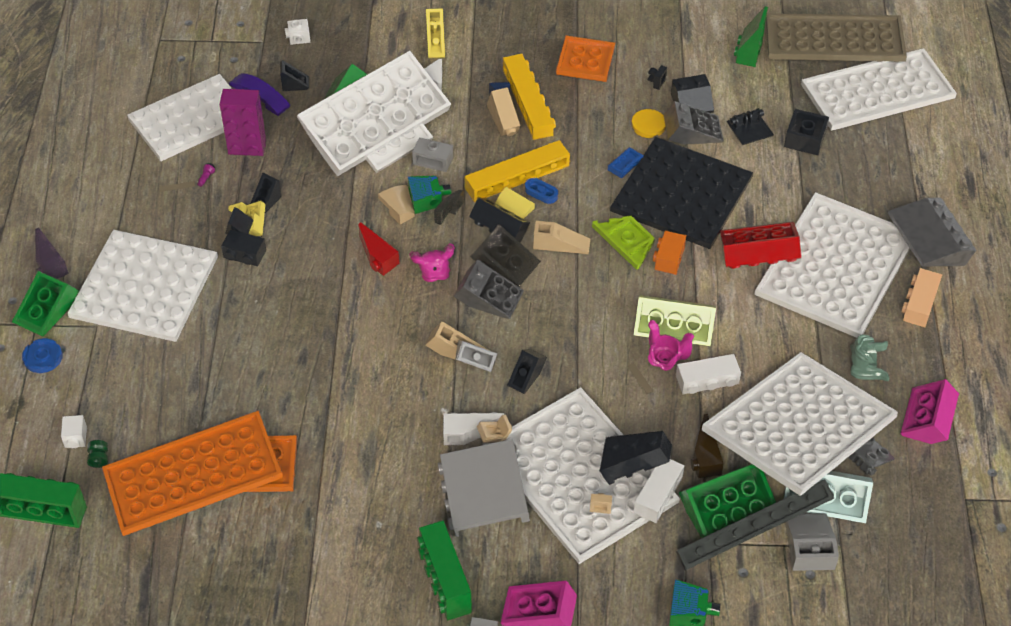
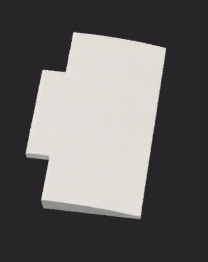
(376, 116)

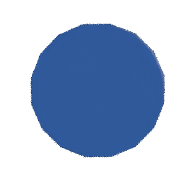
(42, 355)

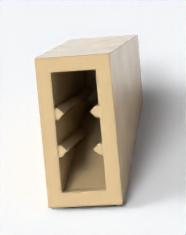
(503, 112)

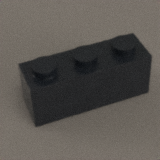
(491, 215)

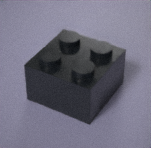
(806, 132)

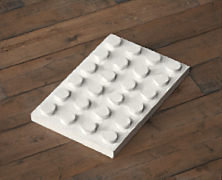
(182, 118)

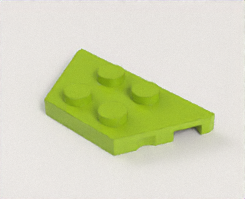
(627, 238)

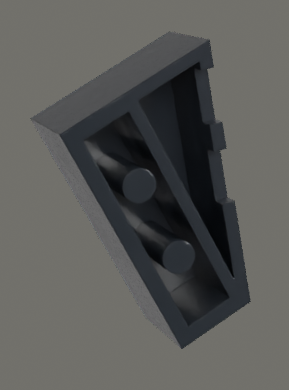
(632, 453)

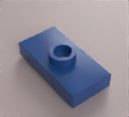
(625, 162)

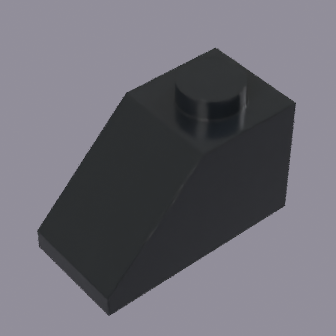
(526, 370)

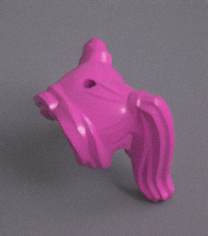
(433, 259)
(667, 348)

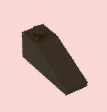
(707, 456)

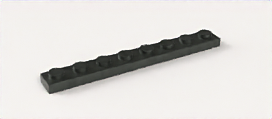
(754, 525)

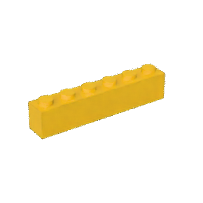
(528, 96)
(517, 170)

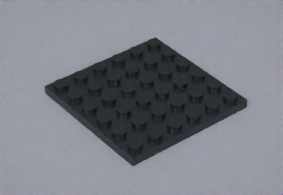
(682, 192)

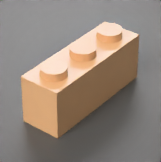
(921, 297)

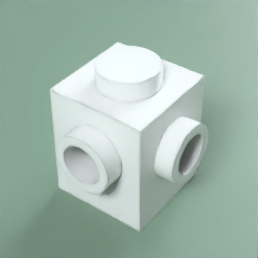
(298, 31)

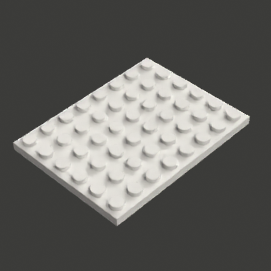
(842, 266)
(799, 423)
(559, 470)

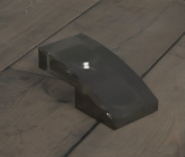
(449, 205)

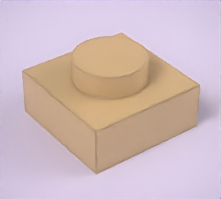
(601, 503)

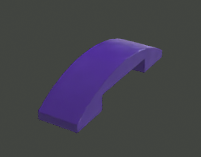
(273, 99)

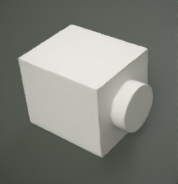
(74, 431)

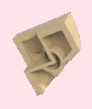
(398, 202)

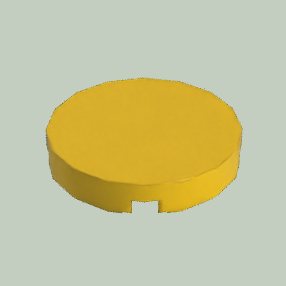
(648, 123)

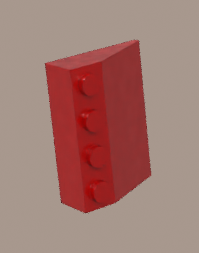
(760, 244)

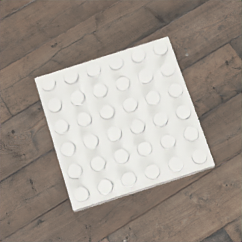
(143, 285)

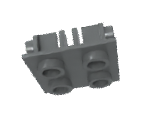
(871, 456)

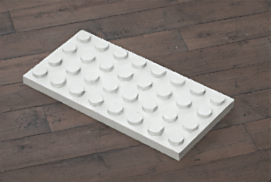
(877, 89)

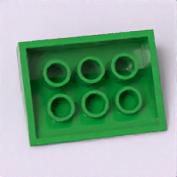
(727, 499)

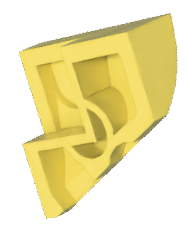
(515, 203)
(256, 212)

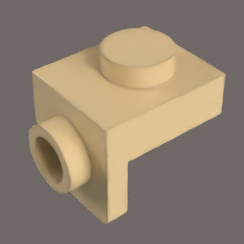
(495, 431)

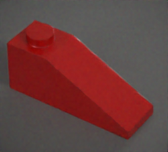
(379, 253)

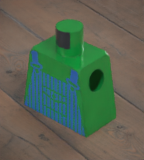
(426, 192)
(691, 605)

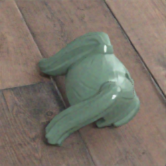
(864, 358)

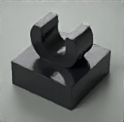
(658, 76)

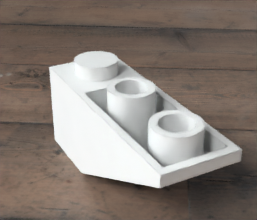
(462, 428)

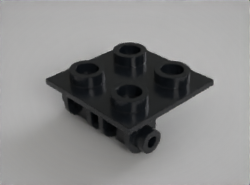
(750, 126)

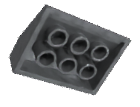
(933, 233)

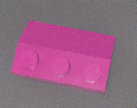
(930, 412)

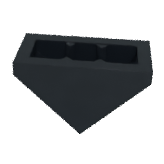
(292, 78)
(267, 191)
(239, 222)

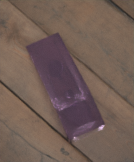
(48, 258)

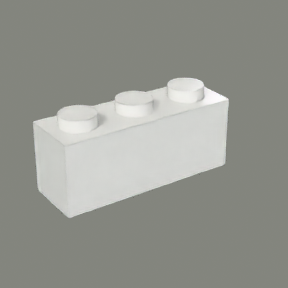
(708, 374)
(657, 490)

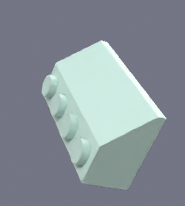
(850, 495)

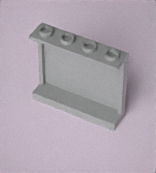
(483, 486)

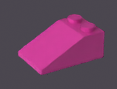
(539, 605)

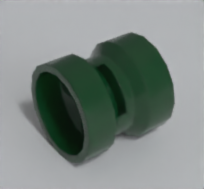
(97, 453)

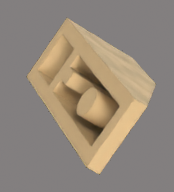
(445, 340)

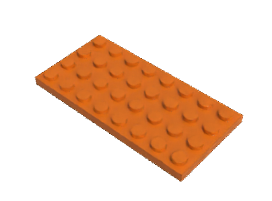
(191, 473)

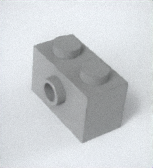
(432, 154)

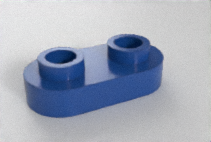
(542, 192)

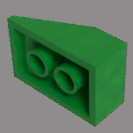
(751, 40)
(44, 304)

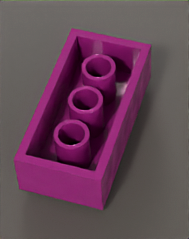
(243, 122)

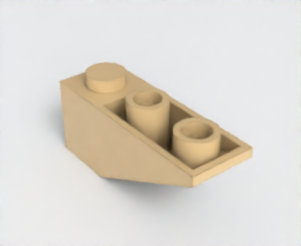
(558, 238)

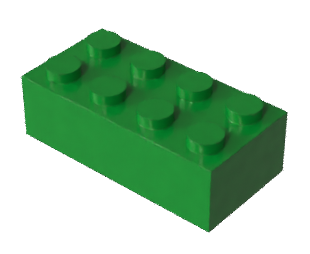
(41, 500)
(445, 570)

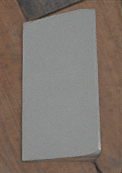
(475, 355)

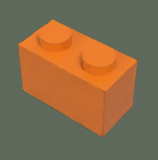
(670, 252)

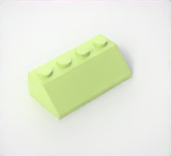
(675, 318)

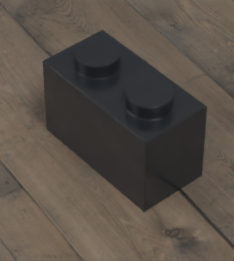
(243, 248)

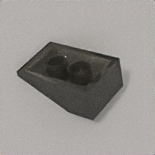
(506, 256)

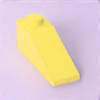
(435, 33)

